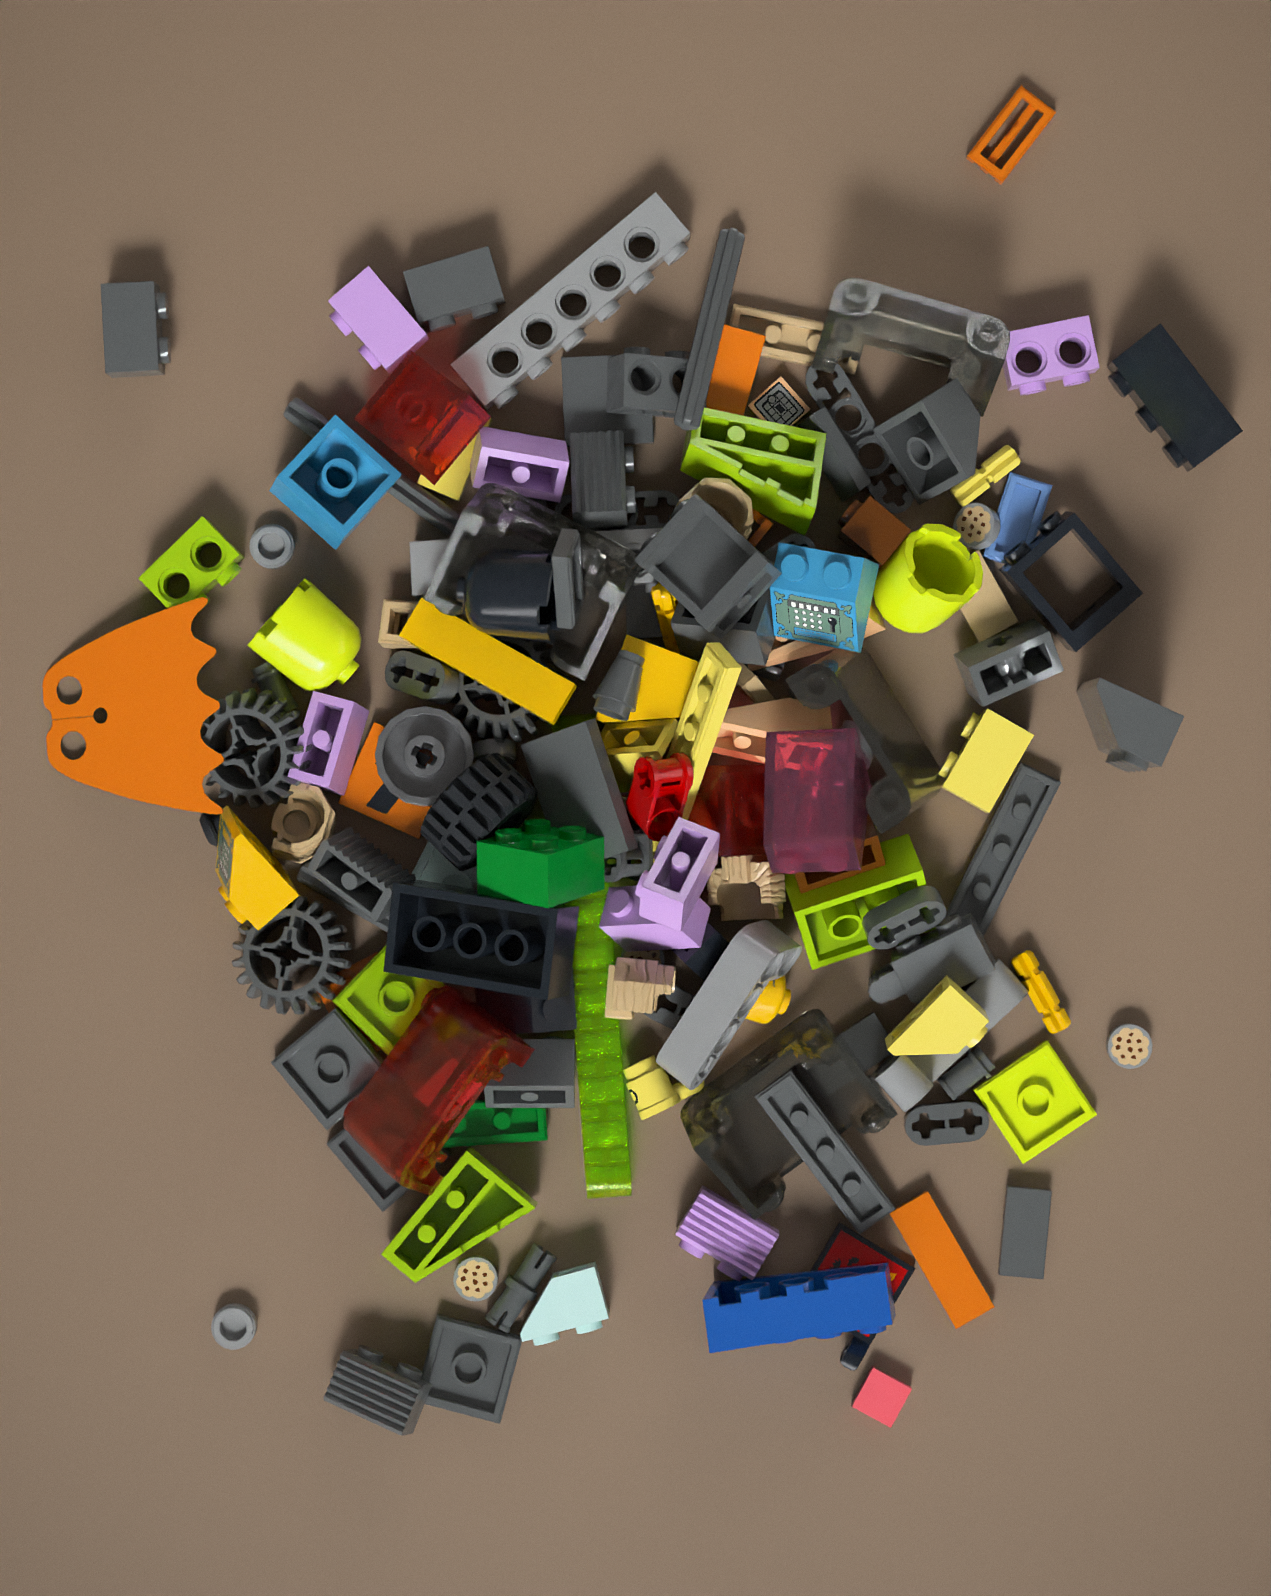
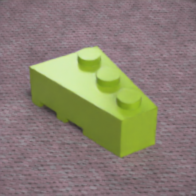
(765, 459)
(460, 1213)

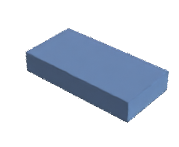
(1019, 514)

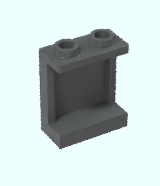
(707, 565)

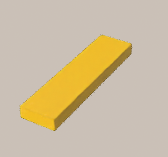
(488, 661)

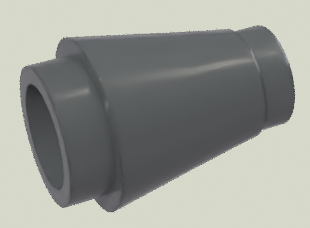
(620, 687)

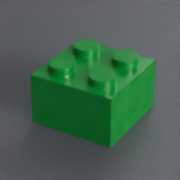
(540, 864)

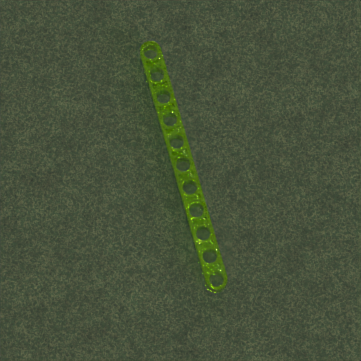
(598, 1046)

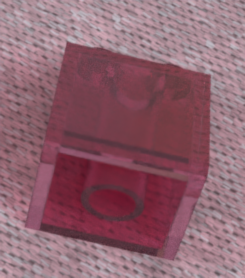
(814, 801)

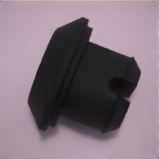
(210, 827)

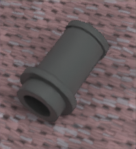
(272, 679)
(966, 1073)

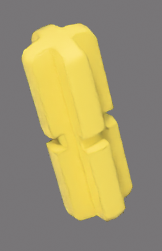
(992, 471)

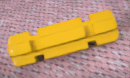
(665, 607)
(1041, 991)

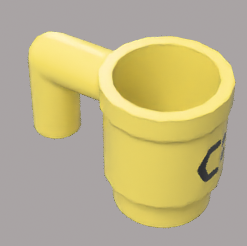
(653, 1089)

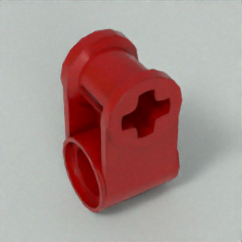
(659, 793)

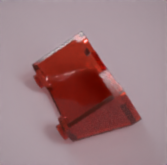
(430, 1086)

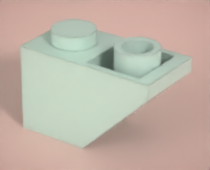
(568, 1301)

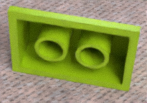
(833, 914)

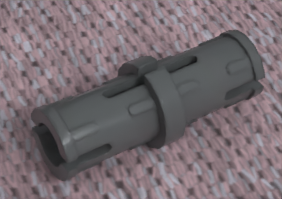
(520, 1287)

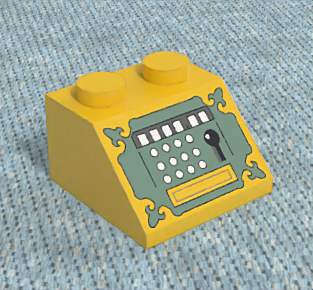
(249, 874)

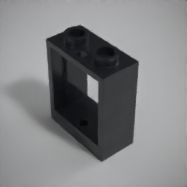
(1101, 611)

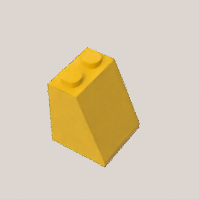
(663, 683)

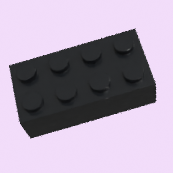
(480, 940)

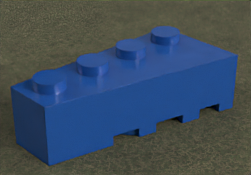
(798, 1306)

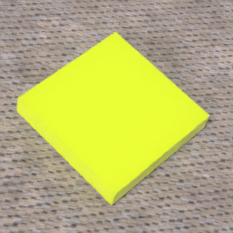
(1034, 1101)

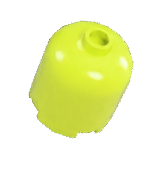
(927, 579)
(309, 640)

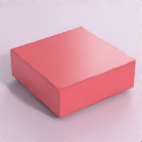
(881, 1396)

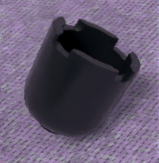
(510, 594)

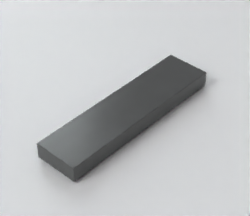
(1003, 845)
(825, 1151)

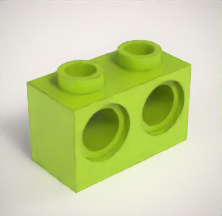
(184, 559)

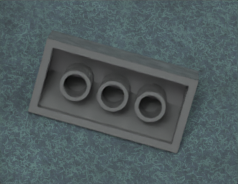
(1128, 726)

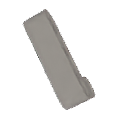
(747, 965)
(912, 1076)

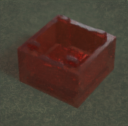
(422, 417)
(733, 805)

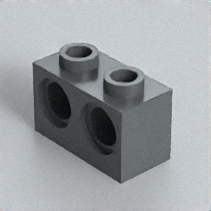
(657, 392)

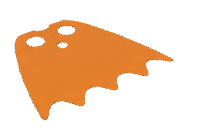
(154, 709)

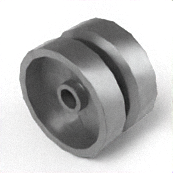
(415, 731)

